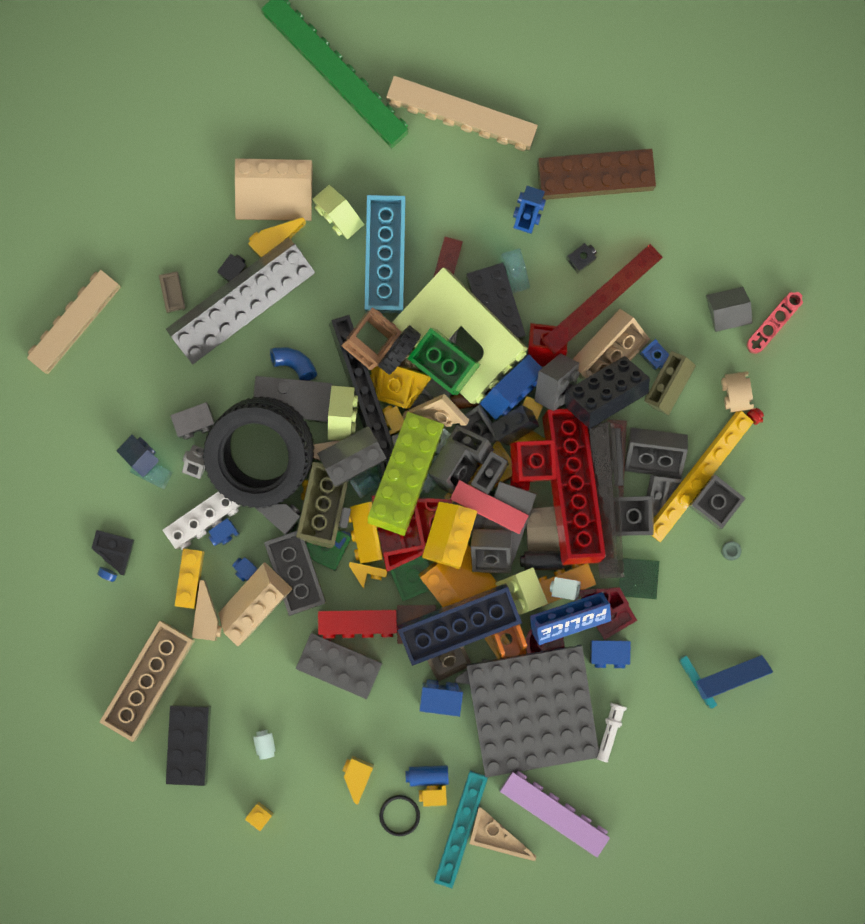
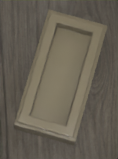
(172, 292)

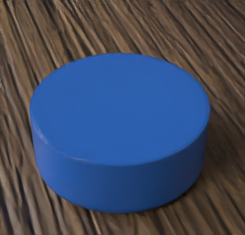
(107, 574)

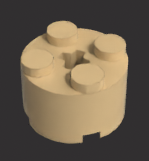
(738, 391)

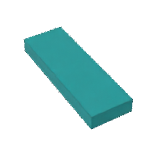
(693, 675)

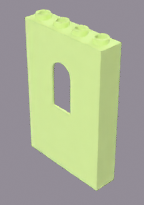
(447, 306)

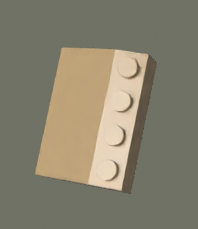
(273, 189)

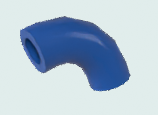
(294, 359)

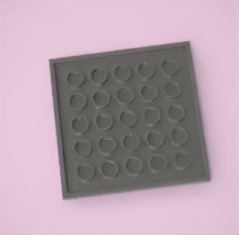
(533, 710)

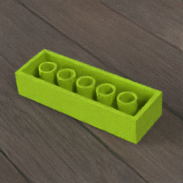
(405, 473)

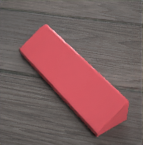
(489, 507)

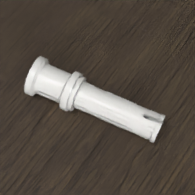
(613, 723)

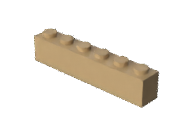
(73, 322)

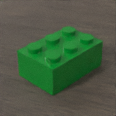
(444, 361)

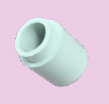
(264, 744)

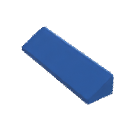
(733, 677)

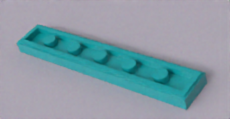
(460, 829)

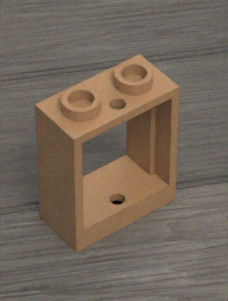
(362, 351)

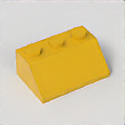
(449, 534)
(365, 535)

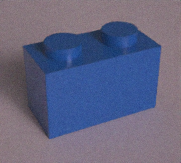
(610, 653)

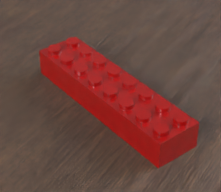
(574, 490)

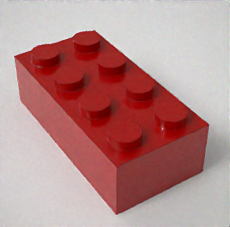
(357, 622)

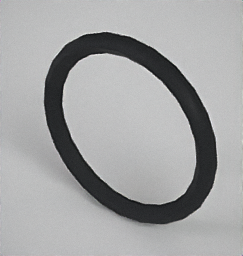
(399, 833)

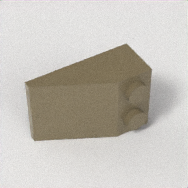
(542, 530)

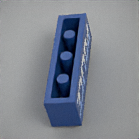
(570, 618)

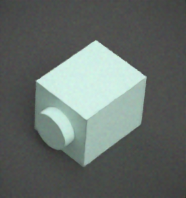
(565, 588)

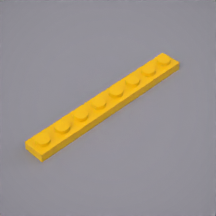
(700, 474)

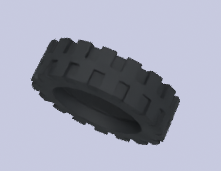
(399, 350)

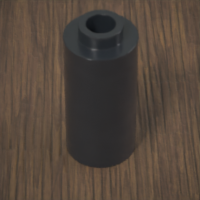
(541, 560)

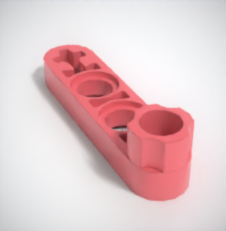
(774, 323)

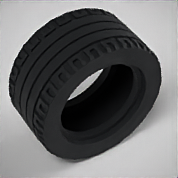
(231, 480)

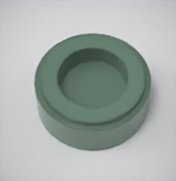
(731, 550)

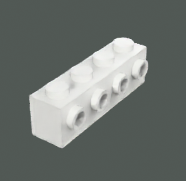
(199, 520)

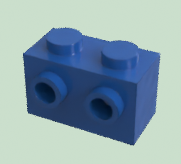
(527, 214)

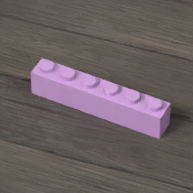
(554, 813)

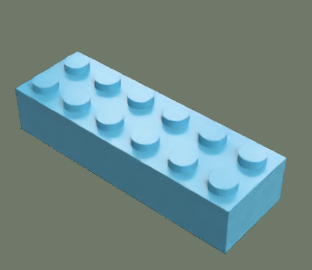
(385, 253)

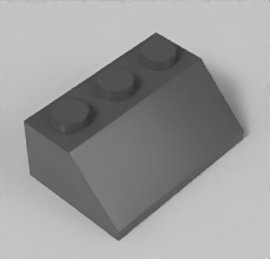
(656, 452)
(352, 456)

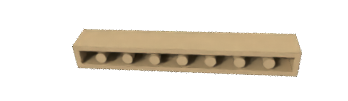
(461, 113)

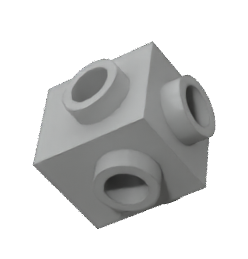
(194, 462)

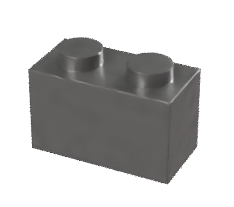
(193, 421)

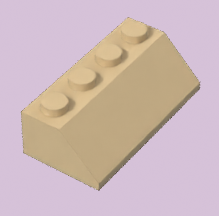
(616, 339)
(252, 604)

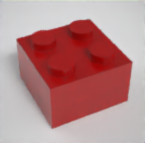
(533, 461)

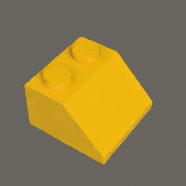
(356, 776)

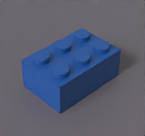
(512, 388)

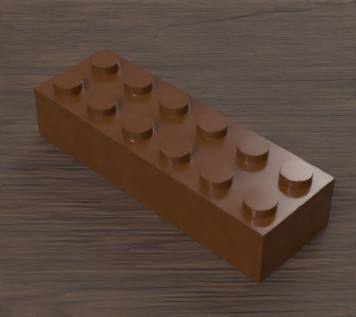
(596, 174)

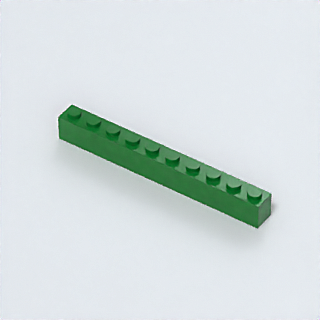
(335, 71)

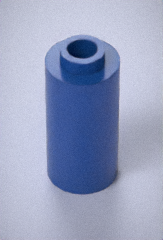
(427, 775)

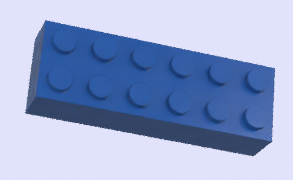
(441, 698)

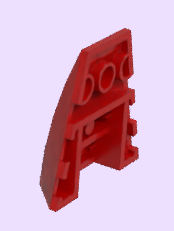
(402, 549)

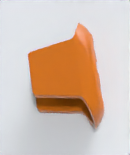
(517, 645)

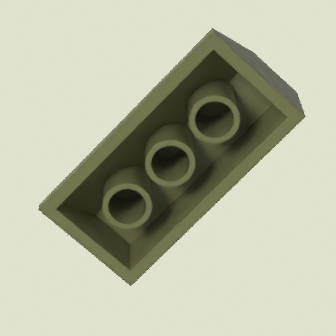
(321, 508)

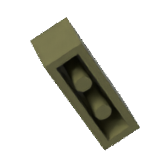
(670, 383)

